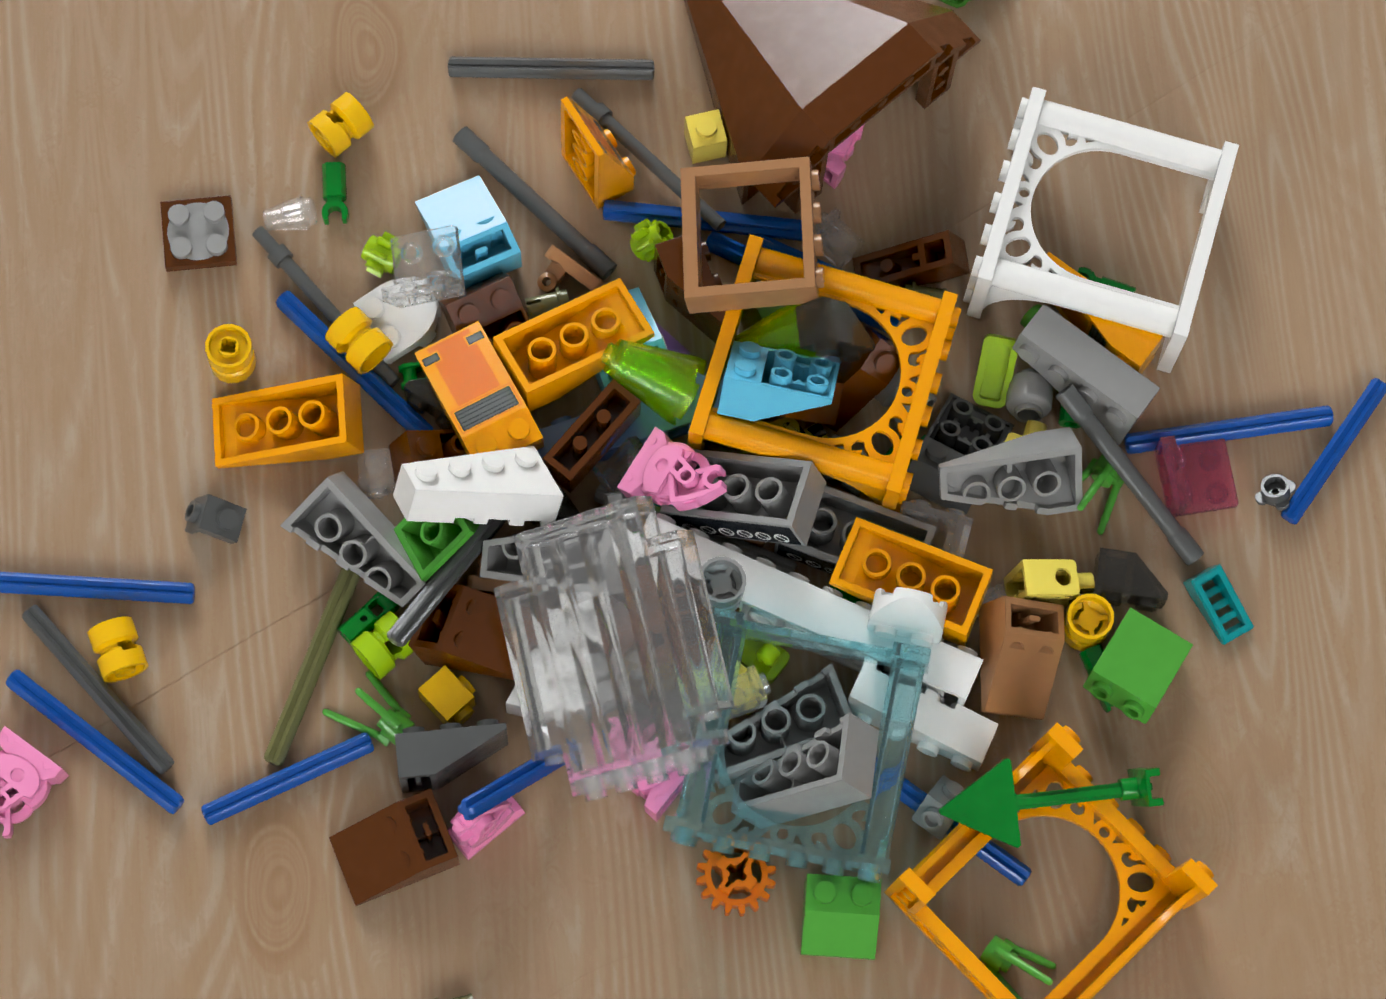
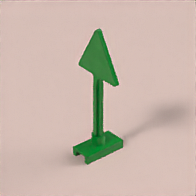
(993, 805)

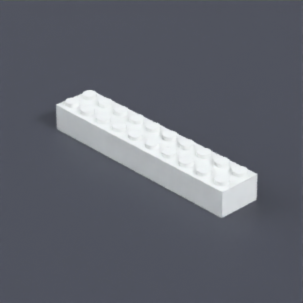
(795, 604)

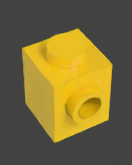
(448, 696)

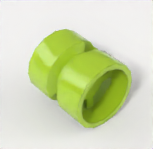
(374, 653)

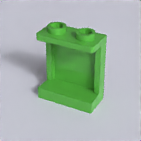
(1137, 666)

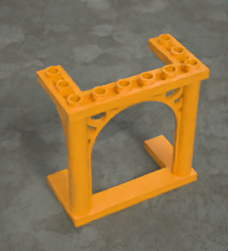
(876, 475)
(1171, 888)

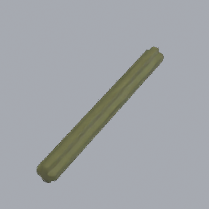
(311, 667)

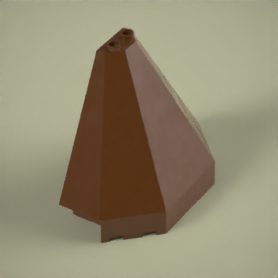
(815, 71)

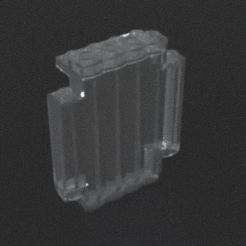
(614, 649)

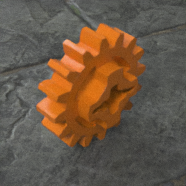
(748, 886)

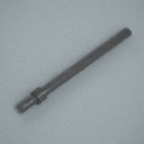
(605, 119)
(282, 258)

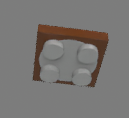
(198, 233)

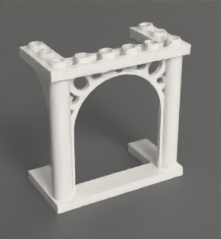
(1007, 277)

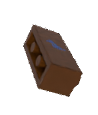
(592, 435)

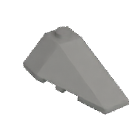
(1026, 473)

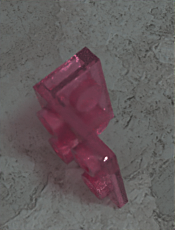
(1195, 476)

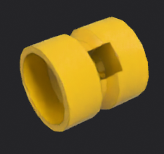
(337, 127)
(363, 345)
(230, 353)
(1088, 621)
(116, 645)

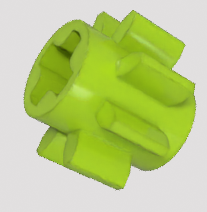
(646, 237)
(378, 255)

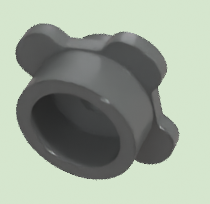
(1275, 483)

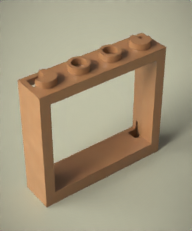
(752, 294)

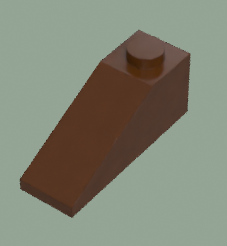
(920, 260)
(865, 377)

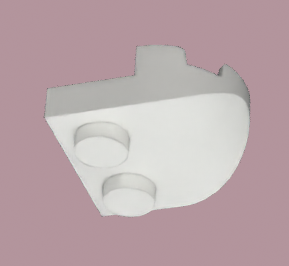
(404, 326)
(908, 615)

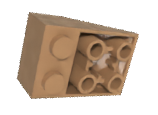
(1019, 654)

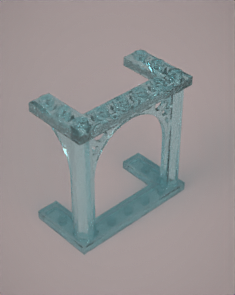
(872, 848)

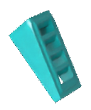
(1208, 610)

